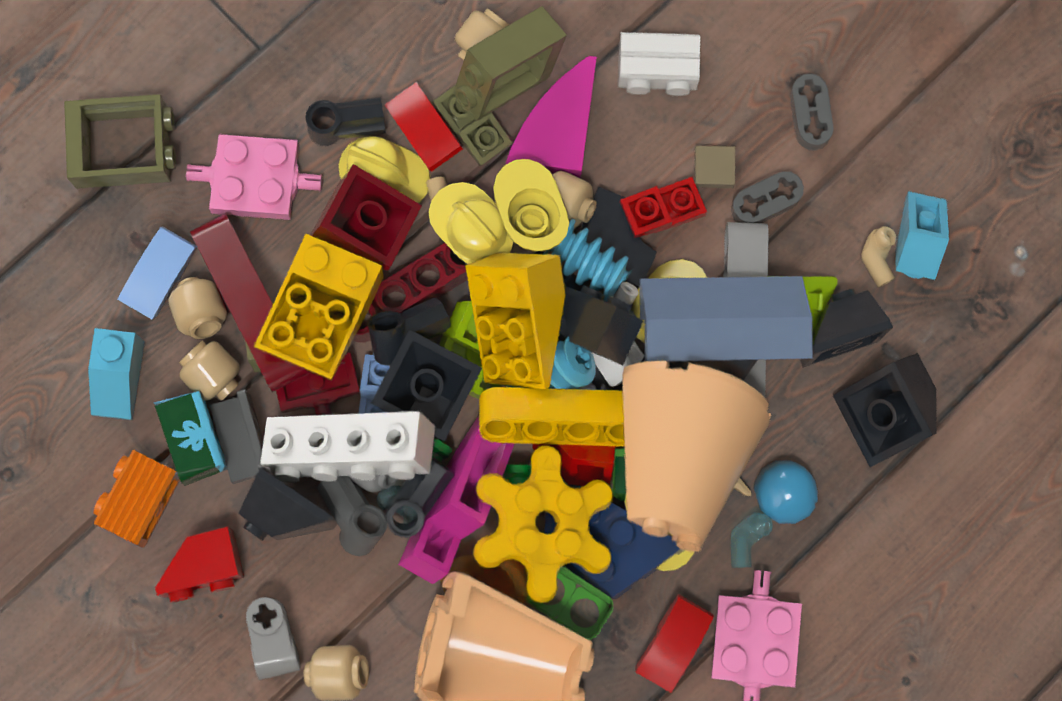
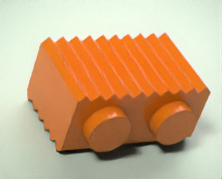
(136, 498)

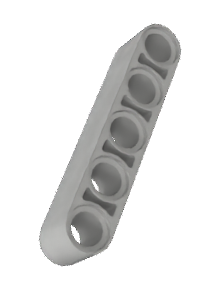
(748, 257)

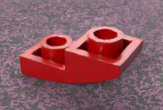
(423, 127)
(663, 207)
(675, 643)

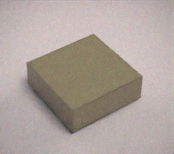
(714, 166)

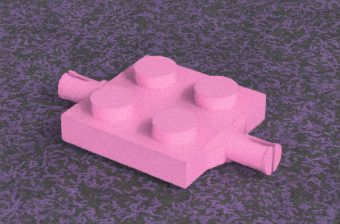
(254, 177)
(756, 640)

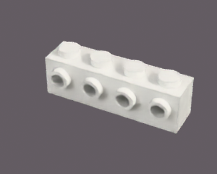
(348, 446)

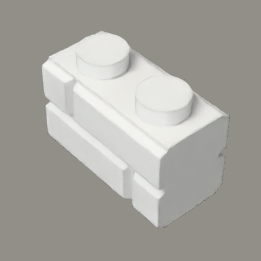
(659, 62)

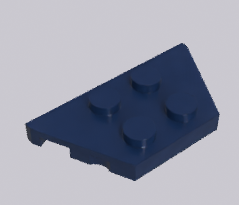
(632, 550)

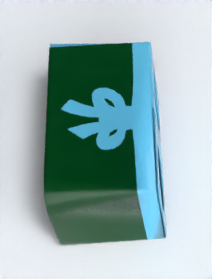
(190, 437)

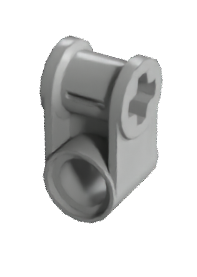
(272, 648)

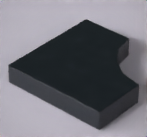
(613, 227)

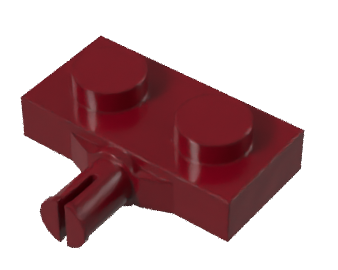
(318, 391)

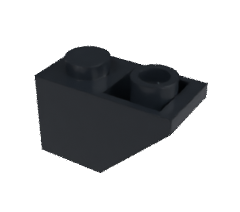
(600, 325)

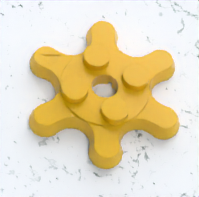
(517, 531)

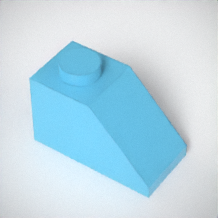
(922, 236)
(114, 373)

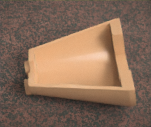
(686, 446)
(496, 649)

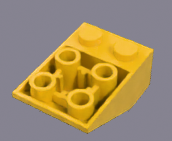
(320, 306)
(517, 316)

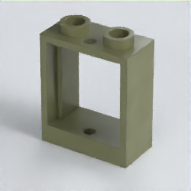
(509, 63)
(78, 150)

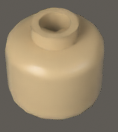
(477, 28)
(576, 196)
(197, 308)
(209, 370)
(336, 673)

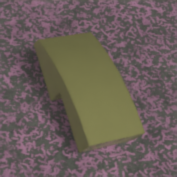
(480, 138)

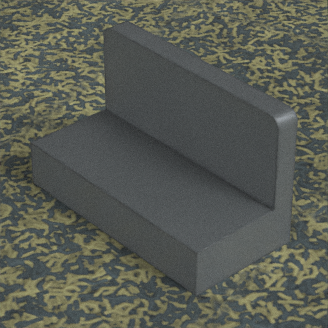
(239, 436)

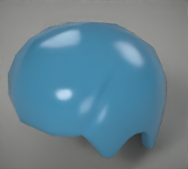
(786, 491)

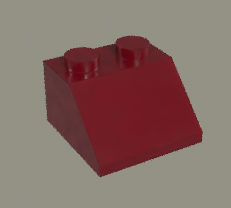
(366, 218)

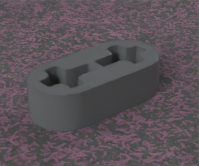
(820, 111)
(763, 191)

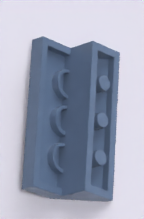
(725, 318)

